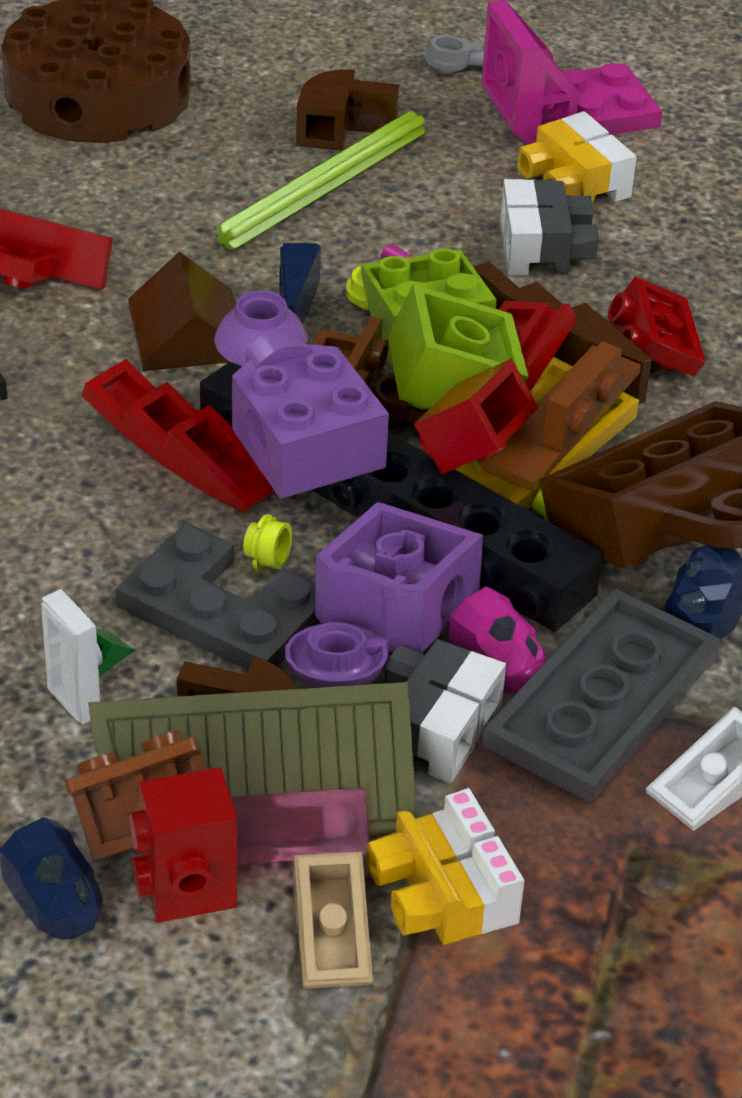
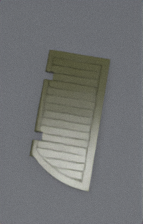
(284, 740)

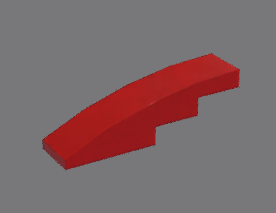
(184, 440)

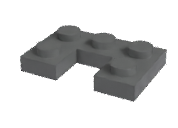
(178, 595)

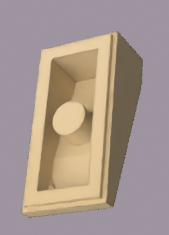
(332, 920)

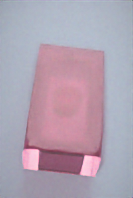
(299, 823)

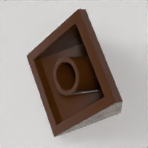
(179, 316)

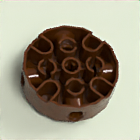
(96, 68)

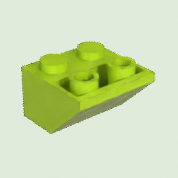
(441, 270)

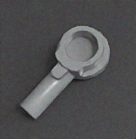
(450, 54)

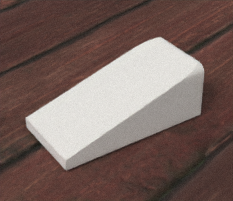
(705, 775)

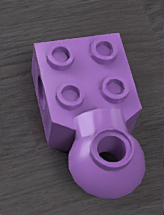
(297, 403)
(381, 587)

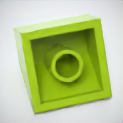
(445, 341)

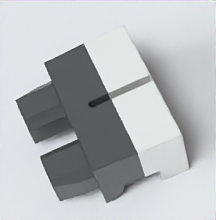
(545, 225)
(449, 701)

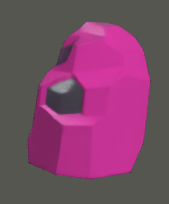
(496, 630)

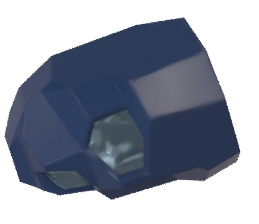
(709, 590)
(51, 879)

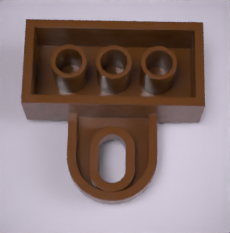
(656, 489)

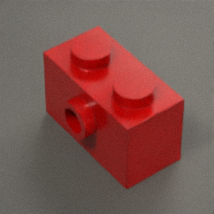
(476, 417)
(185, 845)

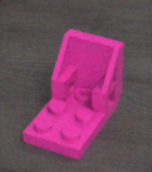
(534, 91)

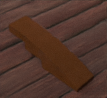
(587, 331)

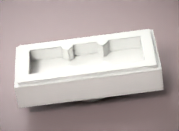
(70, 655)

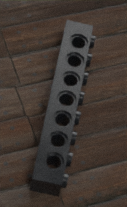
(523, 555)

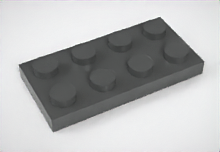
(601, 694)

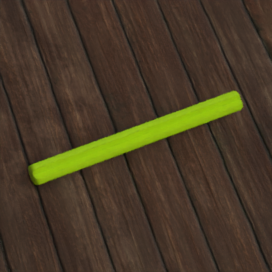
(319, 180)

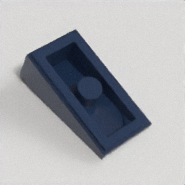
(299, 276)

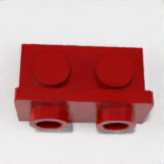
(658, 325)

